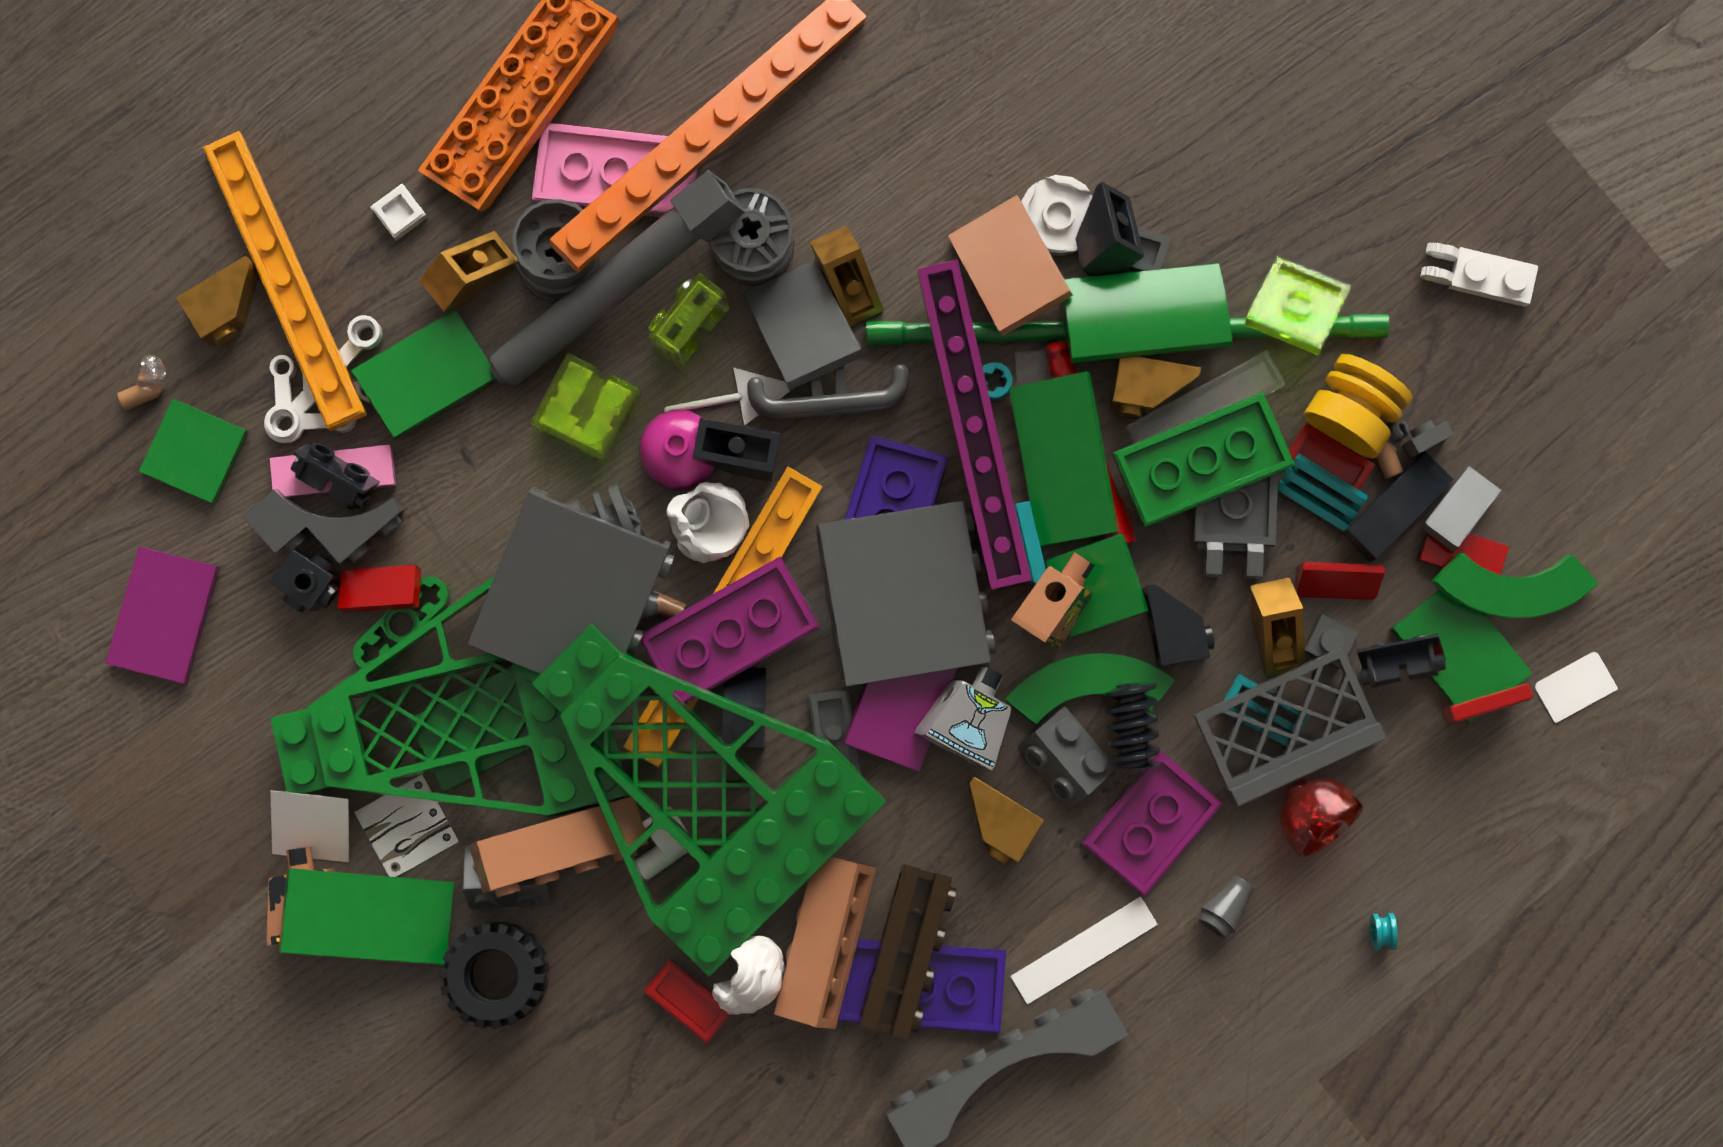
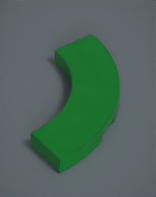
(1514, 596)
(1082, 677)

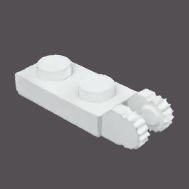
(1482, 274)

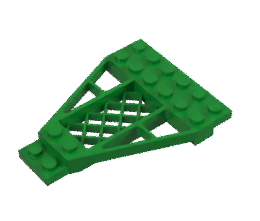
(326, 749)
(764, 856)

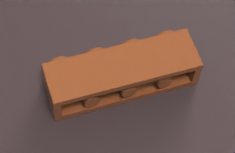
(553, 846)
(824, 943)

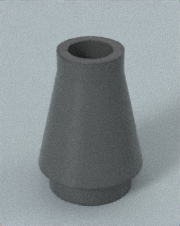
(1225, 909)

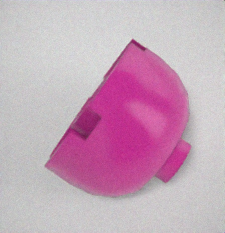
(668, 451)

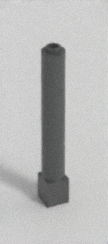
(697, 214)

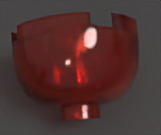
(1316, 813)

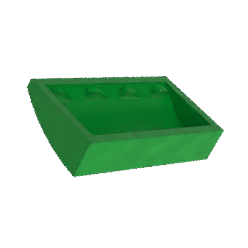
(1146, 313)

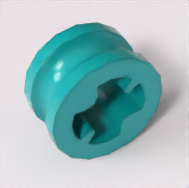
(999, 392)
(1383, 931)

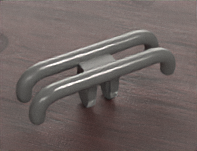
(828, 405)

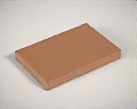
(1010, 265)

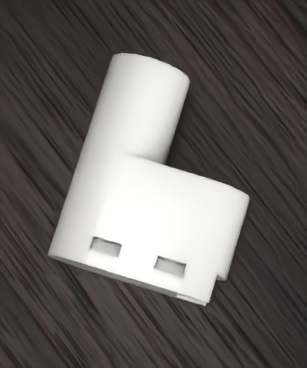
(663, 853)

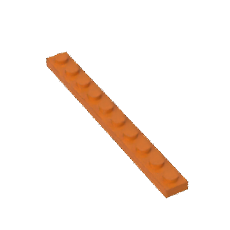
(706, 132)

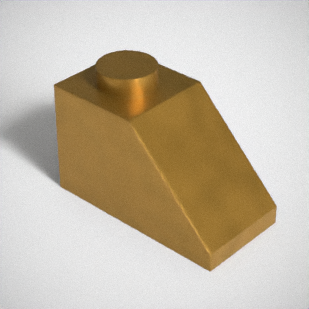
(467, 270)
(847, 275)
(221, 302)
(1147, 384)
(1278, 625)
(1002, 822)

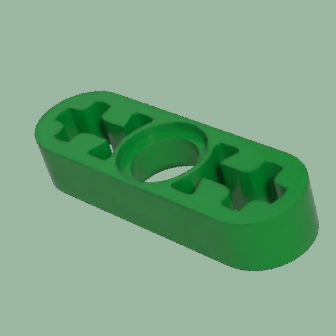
(371, 636)

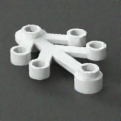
(304, 401)

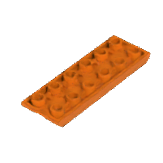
(518, 99)

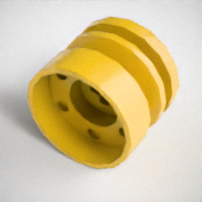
(1360, 403)

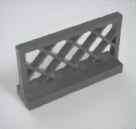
(1305, 758)

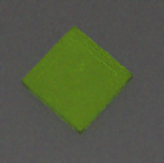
(1297, 305)

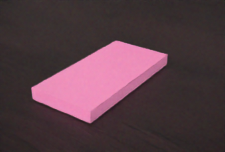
(586, 161)

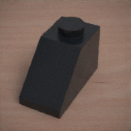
(1108, 234)
(736, 448)
(1176, 629)
(750, 691)

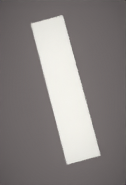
(1084, 950)

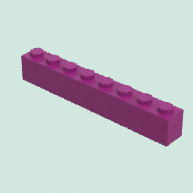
(973, 424)

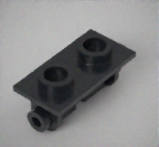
(350, 481)
(1420, 655)

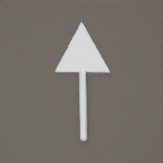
(773, 388)

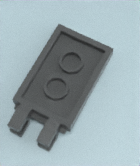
(1238, 523)

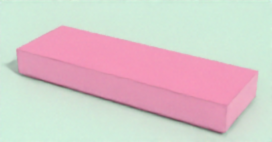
(376, 459)

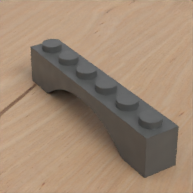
(1081, 1029)

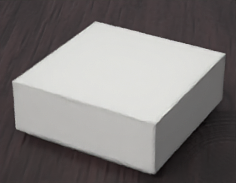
(399, 212)

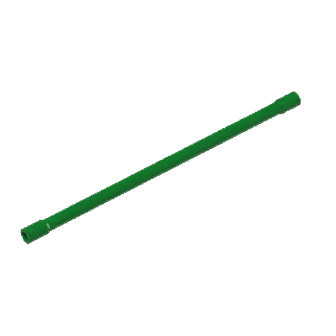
(899, 333)

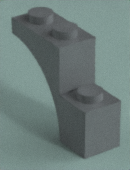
(283, 523)

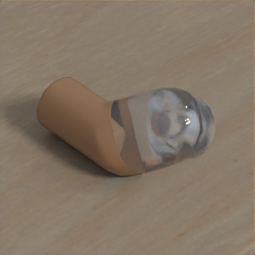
(148, 386)

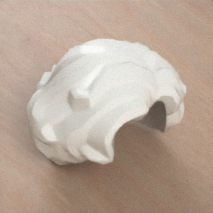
(708, 521)
(756, 980)

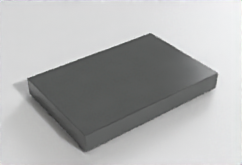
(802, 324)

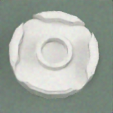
(1057, 211)

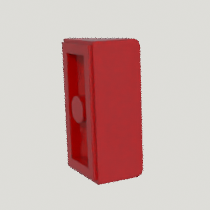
(1339, 580)

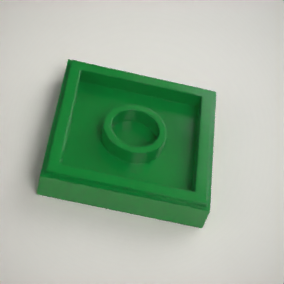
(194, 451)
(1112, 584)

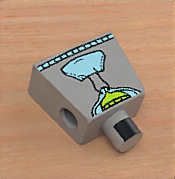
(968, 719)

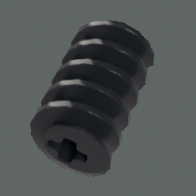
(1133, 725)

